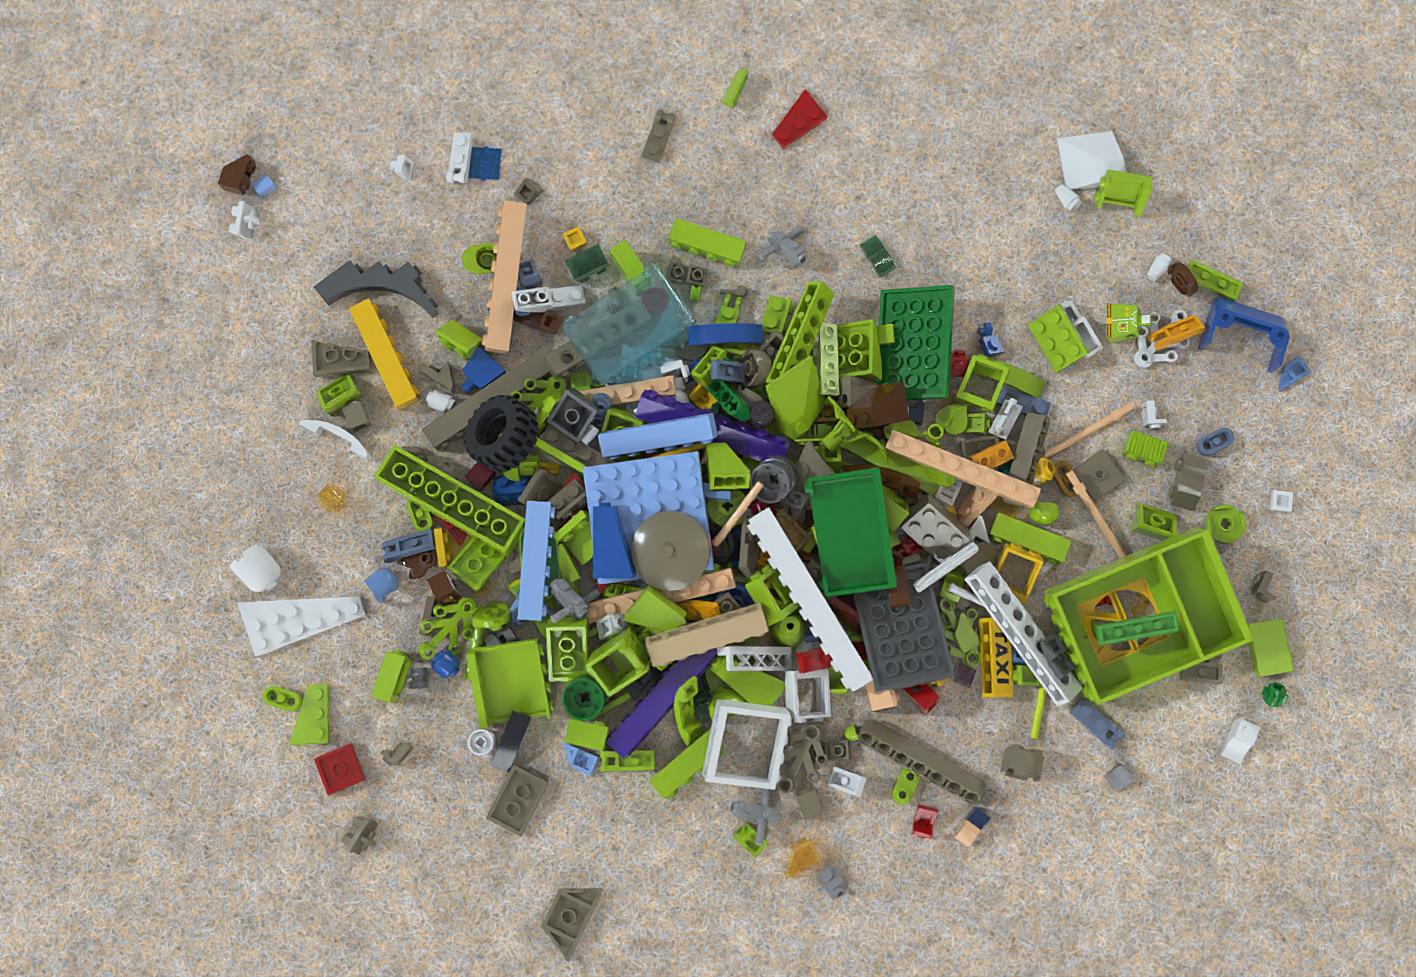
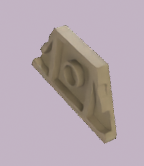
(809, 465)
(569, 917)

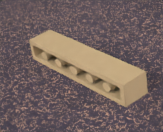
(706, 635)

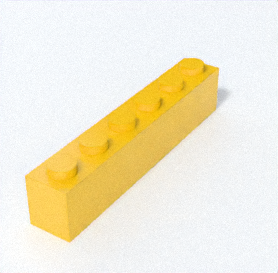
(384, 354)

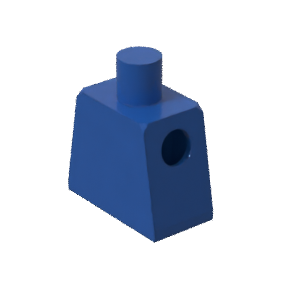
(480, 371)

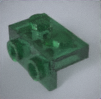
(587, 263)

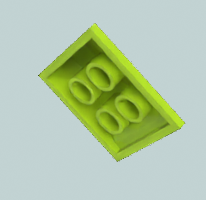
(859, 350)
(796, 398)

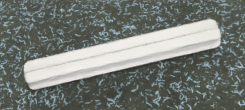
(945, 567)

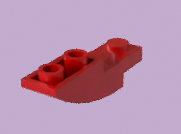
(815, 658)

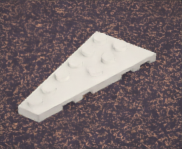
(285, 622)

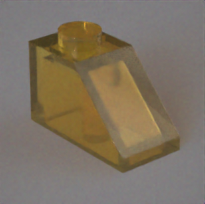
(801, 857)

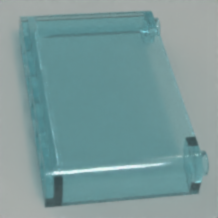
(629, 323)

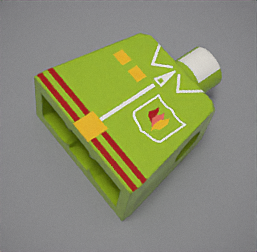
(1124, 322)

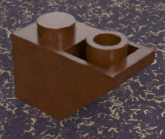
(237, 174)

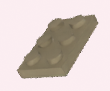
(517, 800)

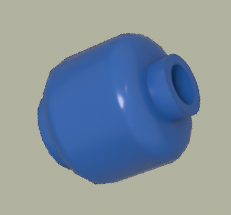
(445, 664)

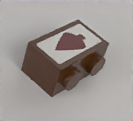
(444, 588)

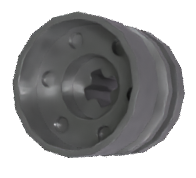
(775, 489)

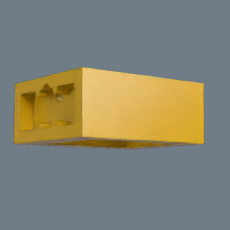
(1021, 595)

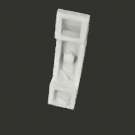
(318, 427)

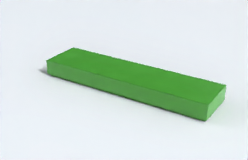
(1137, 628)

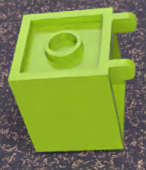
(627, 654)

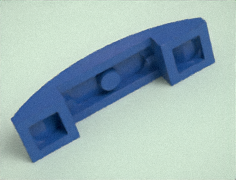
(725, 334)

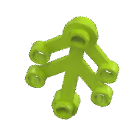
(536, 398)
(448, 625)
(949, 635)

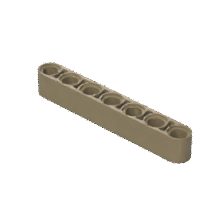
(921, 761)

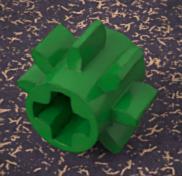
(1275, 694)

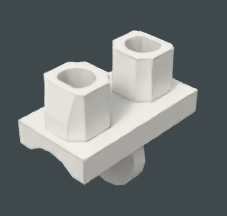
(245, 220)

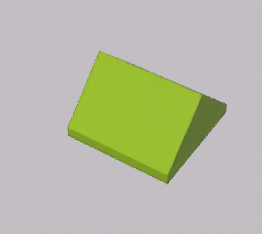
(338, 394)
(1154, 522)

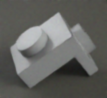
(831, 881)

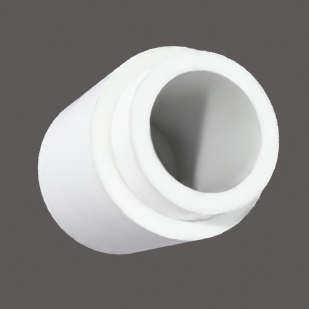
(440, 401)

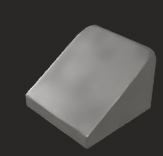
(1119, 777)

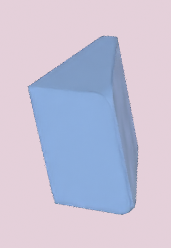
(264, 186)

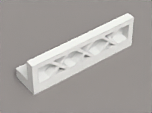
(745, 652)

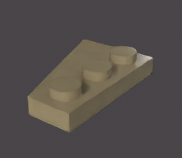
(338, 360)

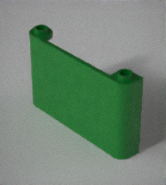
(851, 532)

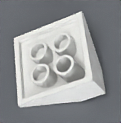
(1088, 158)

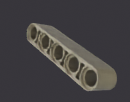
(1029, 449)

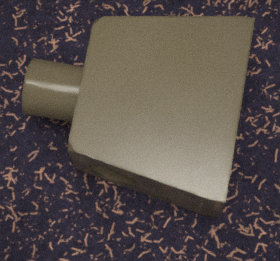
(852, 389)

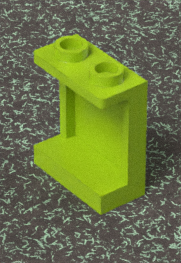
(1124, 190)

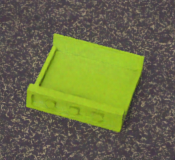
(509, 679)

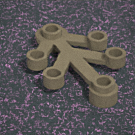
(803, 754)

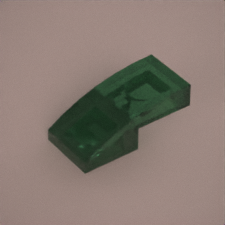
(877, 255)

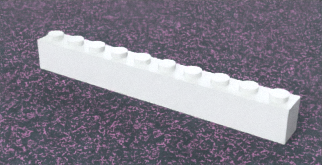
(810, 599)

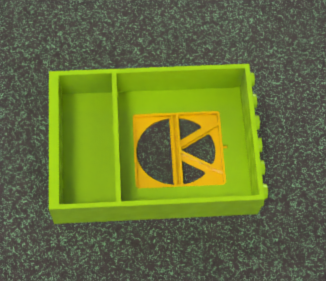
(1175, 576)

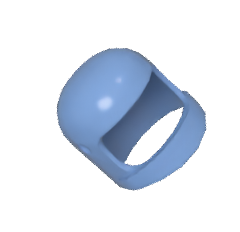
(382, 583)

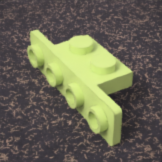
(826, 359)

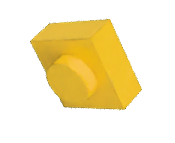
(574, 239)

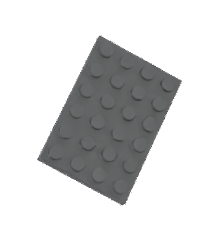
(904, 642)

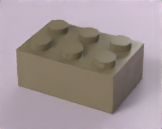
(936, 528)

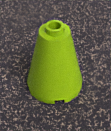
(789, 638)

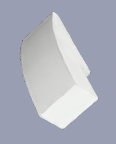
(1083, 328)

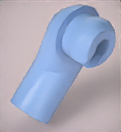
(514, 614)

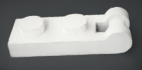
(460, 157)

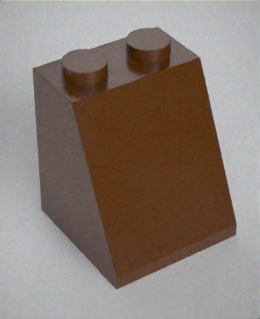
(880, 406)

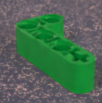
(729, 398)

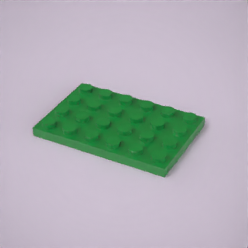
(922, 340)

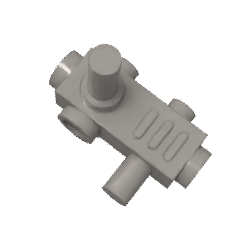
(784, 245)
(573, 604)
(759, 813)

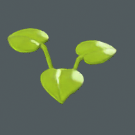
(951, 419)
(835, 437)

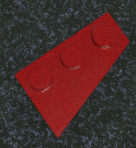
(799, 120)

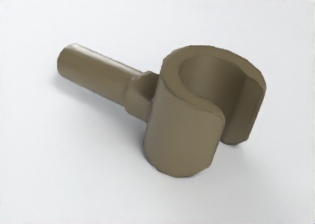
(741, 291)

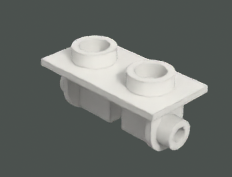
(1006, 418)

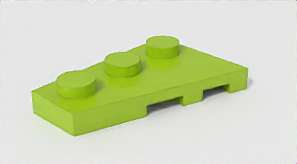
(313, 718)

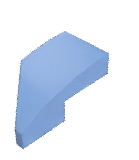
(581, 759)

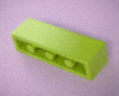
(707, 243)
(1010, 530)
(682, 768)

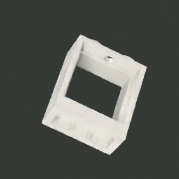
(822, 695)

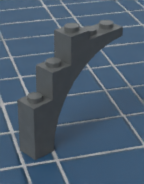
(352, 279)

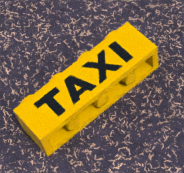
(995, 660)

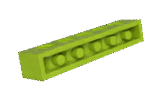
(802, 328)

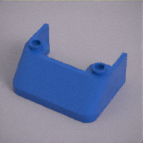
(1225, 312)

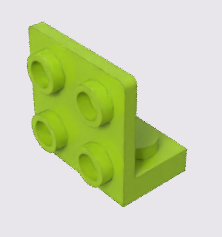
(577, 536)

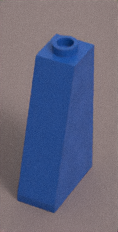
(610, 544)

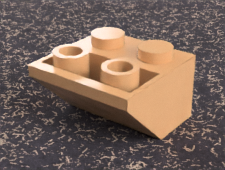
(880, 700)

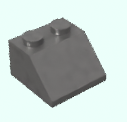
(573, 414)

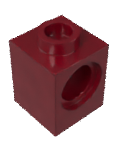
(480, 476)

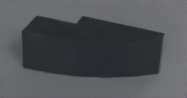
(510, 741)

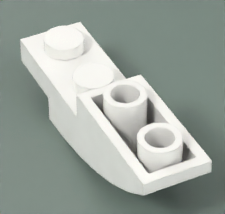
(548, 299)

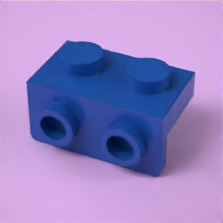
(507, 491)

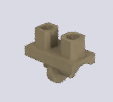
(363, 836)

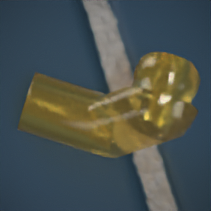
(1143, 605)

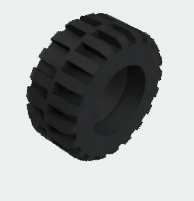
(514, 443)

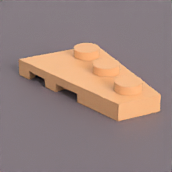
(974, 505)

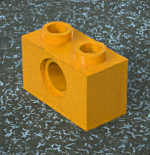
(993, 455)

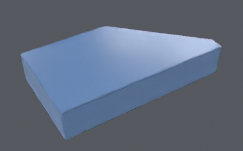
(1292, 372)

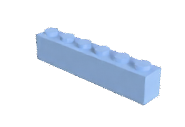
(658, 435)
(534, 560)

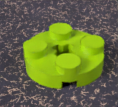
(1230, 514)
(490, 616)

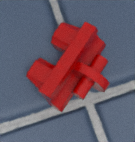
(908, 547)

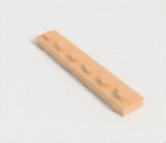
(632, 391)

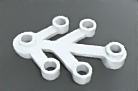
(1148, 352)

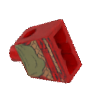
(924, 700)

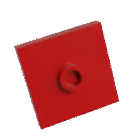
(339, 769)

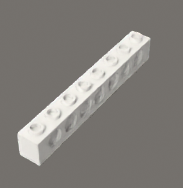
(1020, 630)

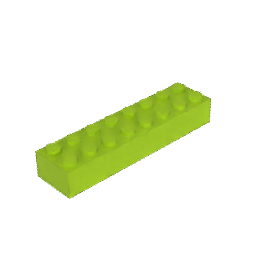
(450, 500)

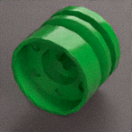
(577, 706)

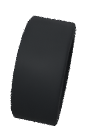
(734, 546)

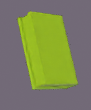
(1270, 648)

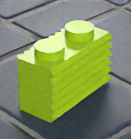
(1145, 448)

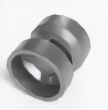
(417, 676)

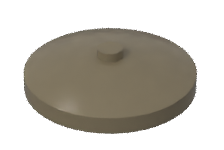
(670, 550)

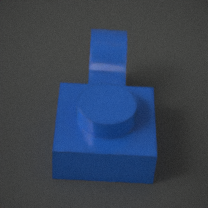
(990, 344)

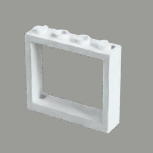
(715, 739)

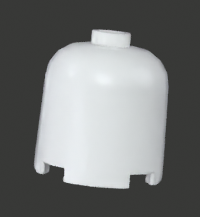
(257, 569)

